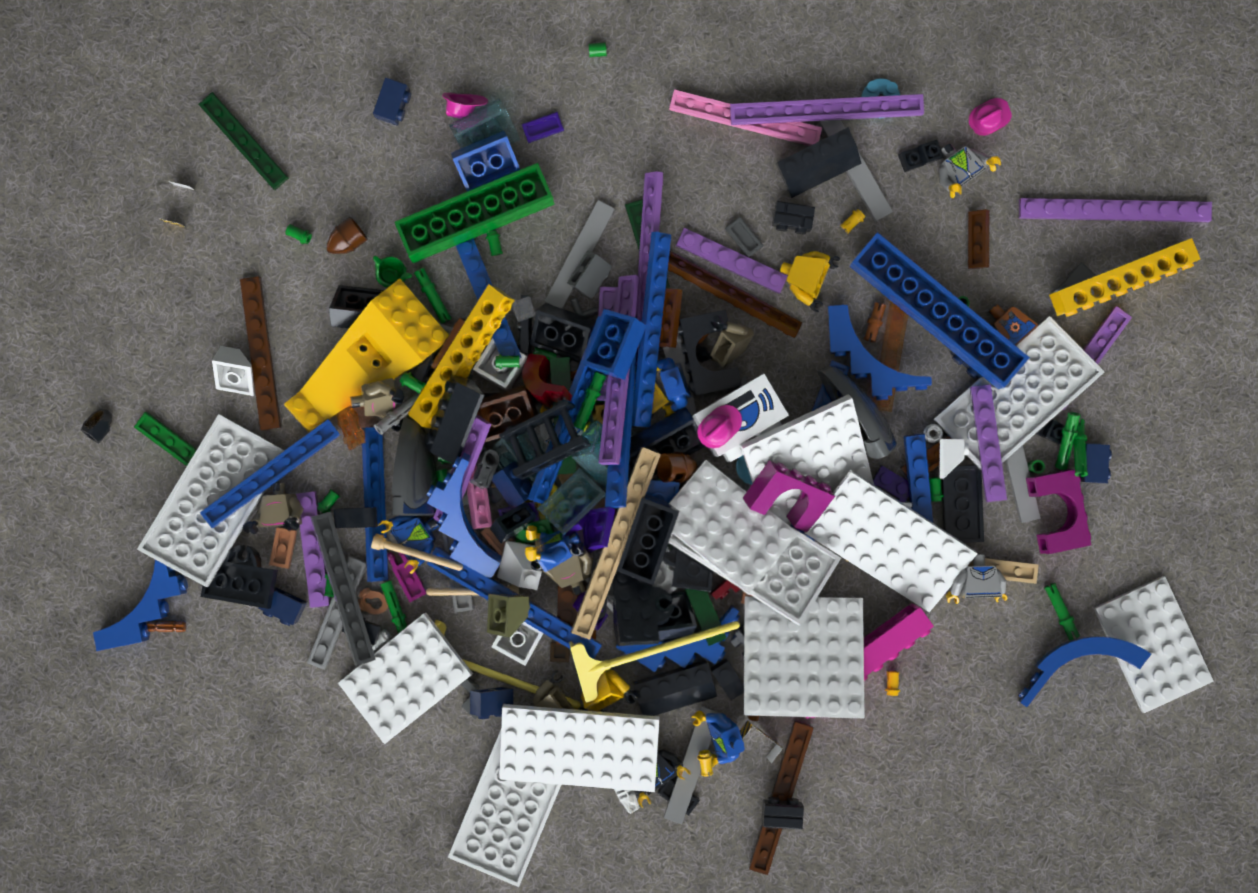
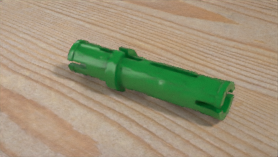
(429, 289)
(591, 396)
(1069, 433)
(1080, 450)
(398, 617)
(1065, 618)

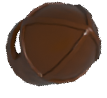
(346, 237)
(675, 467)

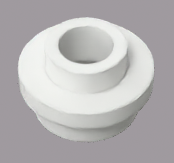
(939, 433)

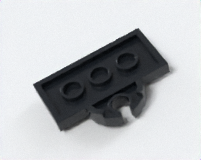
(688, 572)
(243, 580)
(639, 610)

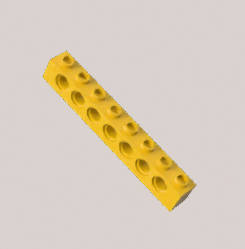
(1185, 255)
(462, 346)

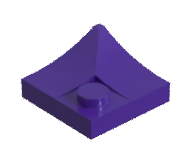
(598, 528)

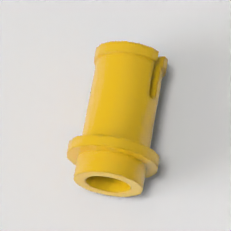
(856, 217)
(892, 683)
(705, 762)

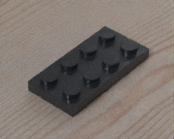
(963, 504)

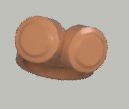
(364, 606)

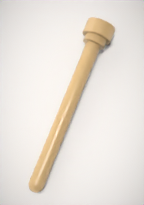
(380, 542)
(460, 591)

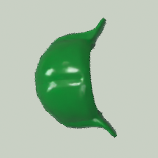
(386, 272)

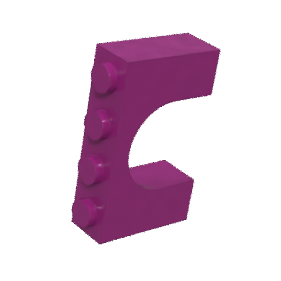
(778, 479)
(1075, 530)

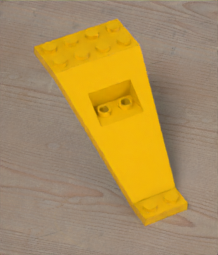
(395, 334)

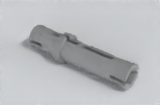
(393, 418)

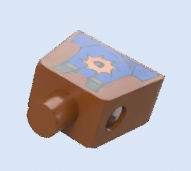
(1011, 323)

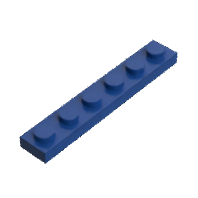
(918, 475)

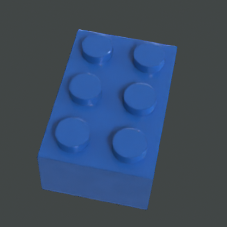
(485, 161)
(614, 344)

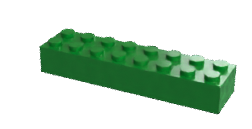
(474, 213)

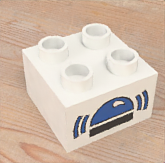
(759, 411)

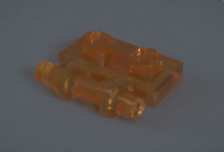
(348, 422)

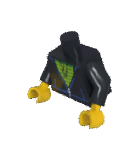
(667, 767)

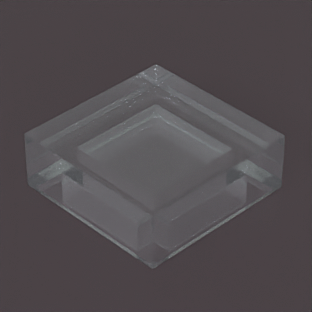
(524, 309)

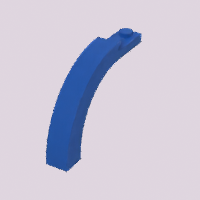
(1080, 647)

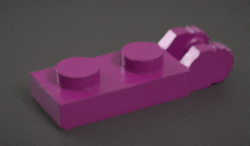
(410, 582)

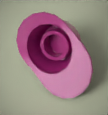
(462, 104)
(990, 116)
(719, 426)

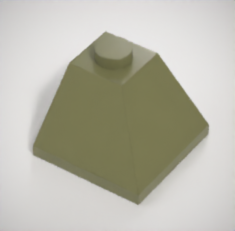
(506, 613)

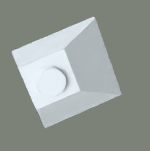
(233, 371)
(951, 454)
(516, 567)

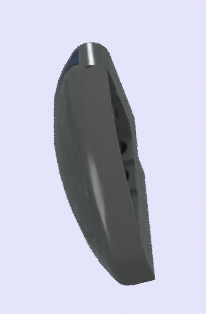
(873, 426)
(413, 472)

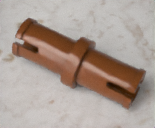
(875, 322)

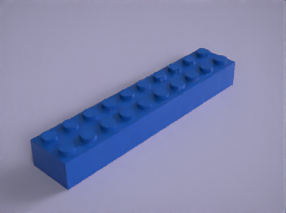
(939, 311)

